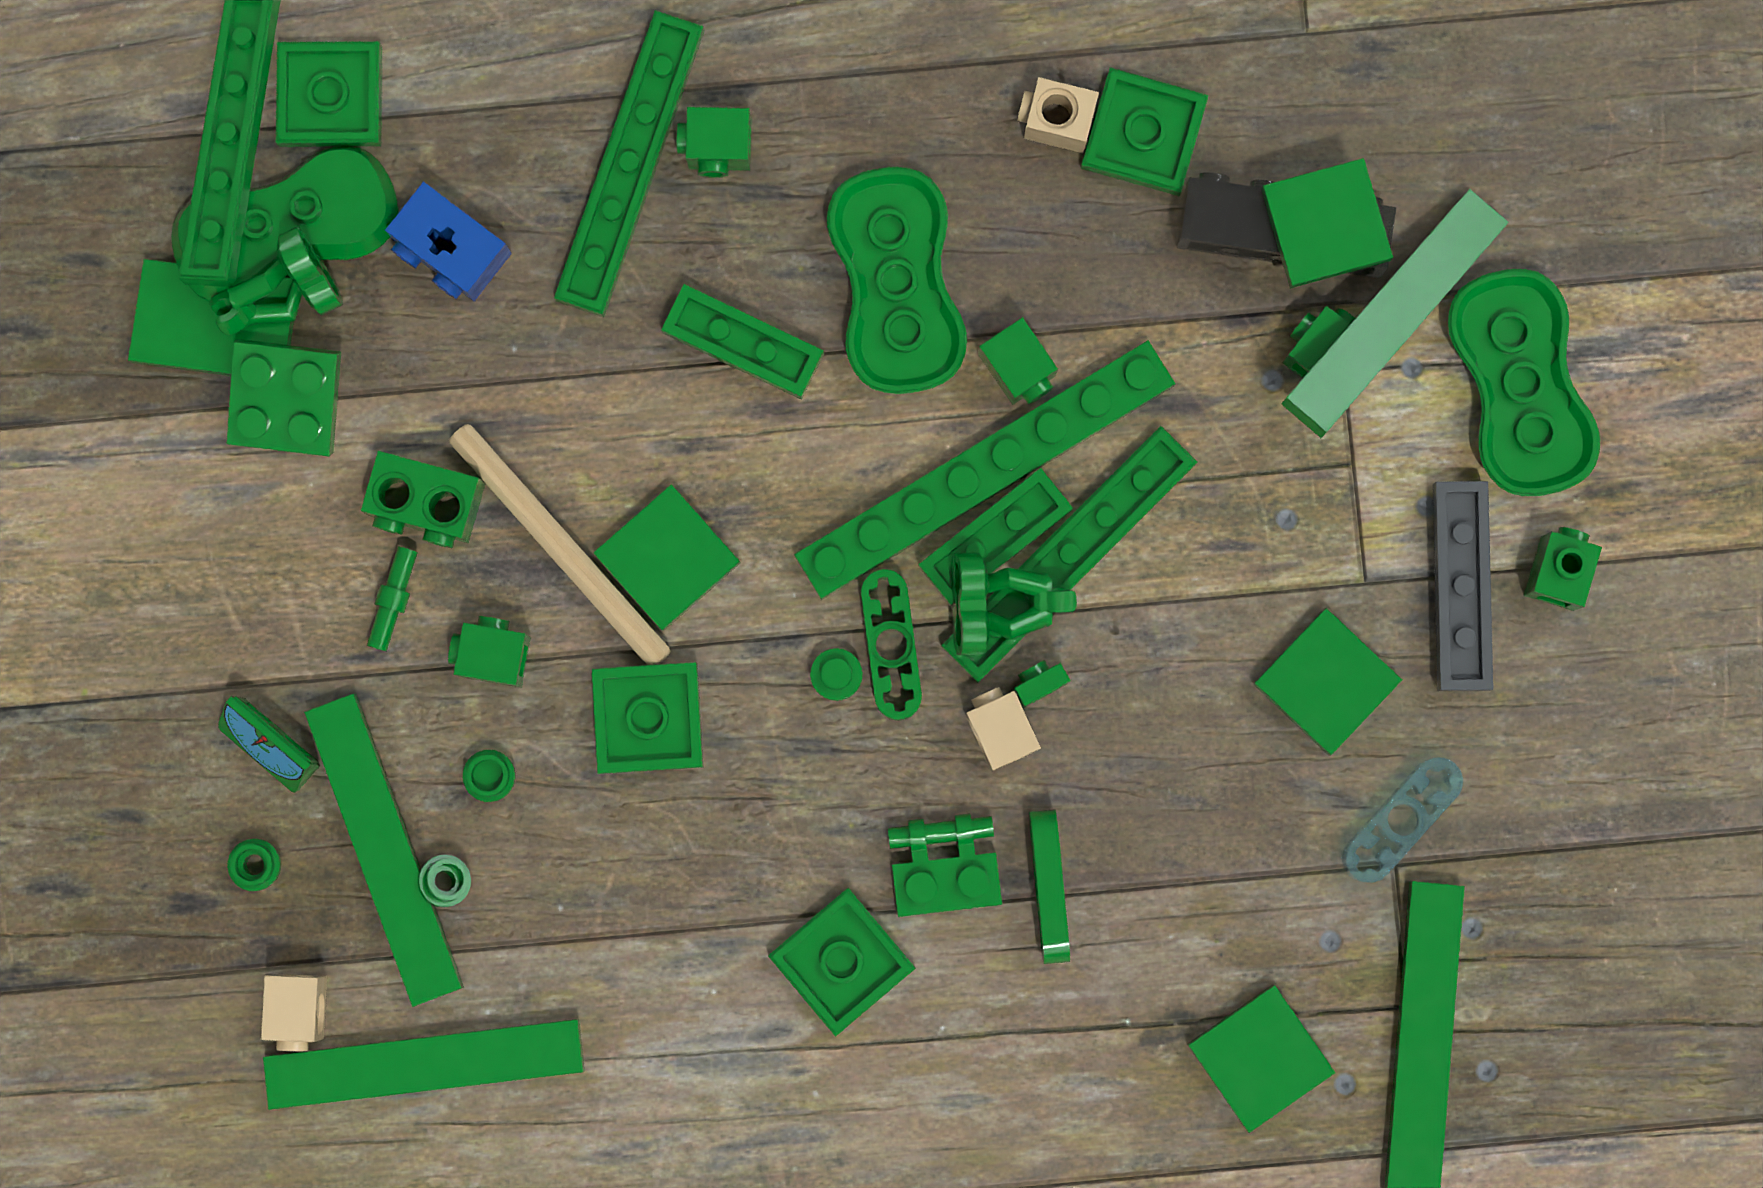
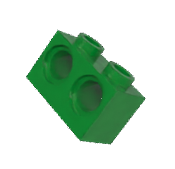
(426, 487)

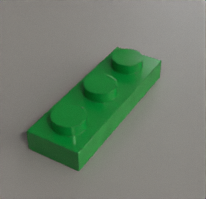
(742, 341)
(1000, 530)

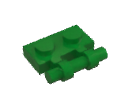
(948, 882)

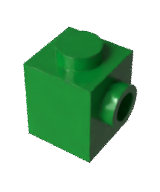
(716, 140)
(1315, 337)
(1019, 363)
(1563, 569)
(490, 652)

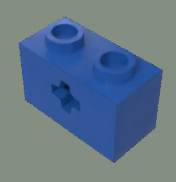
(432, 217)

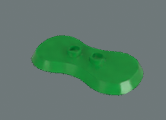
(334, 197)
(902, 319)
(1533, 421)

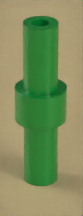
(392, 598)

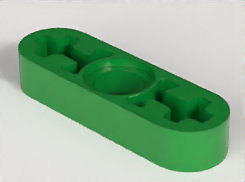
(873, 608)
(1049, 886)

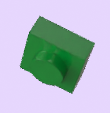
(1039, 682)

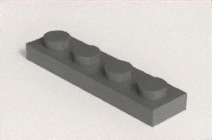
(1462, 586)

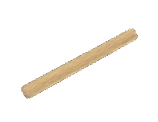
(559, 545)

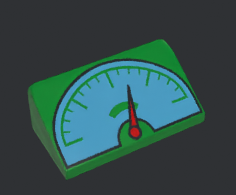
(267, 743)

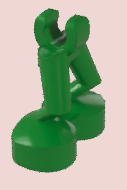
(309, 276)
(972, 620)

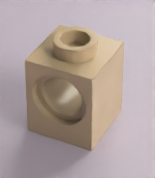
(1078, 102)
(1001, 728)
(294, 1010)

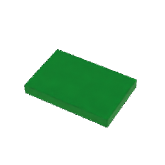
(180, 328)

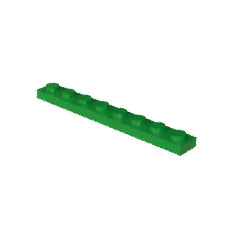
(984, 470)

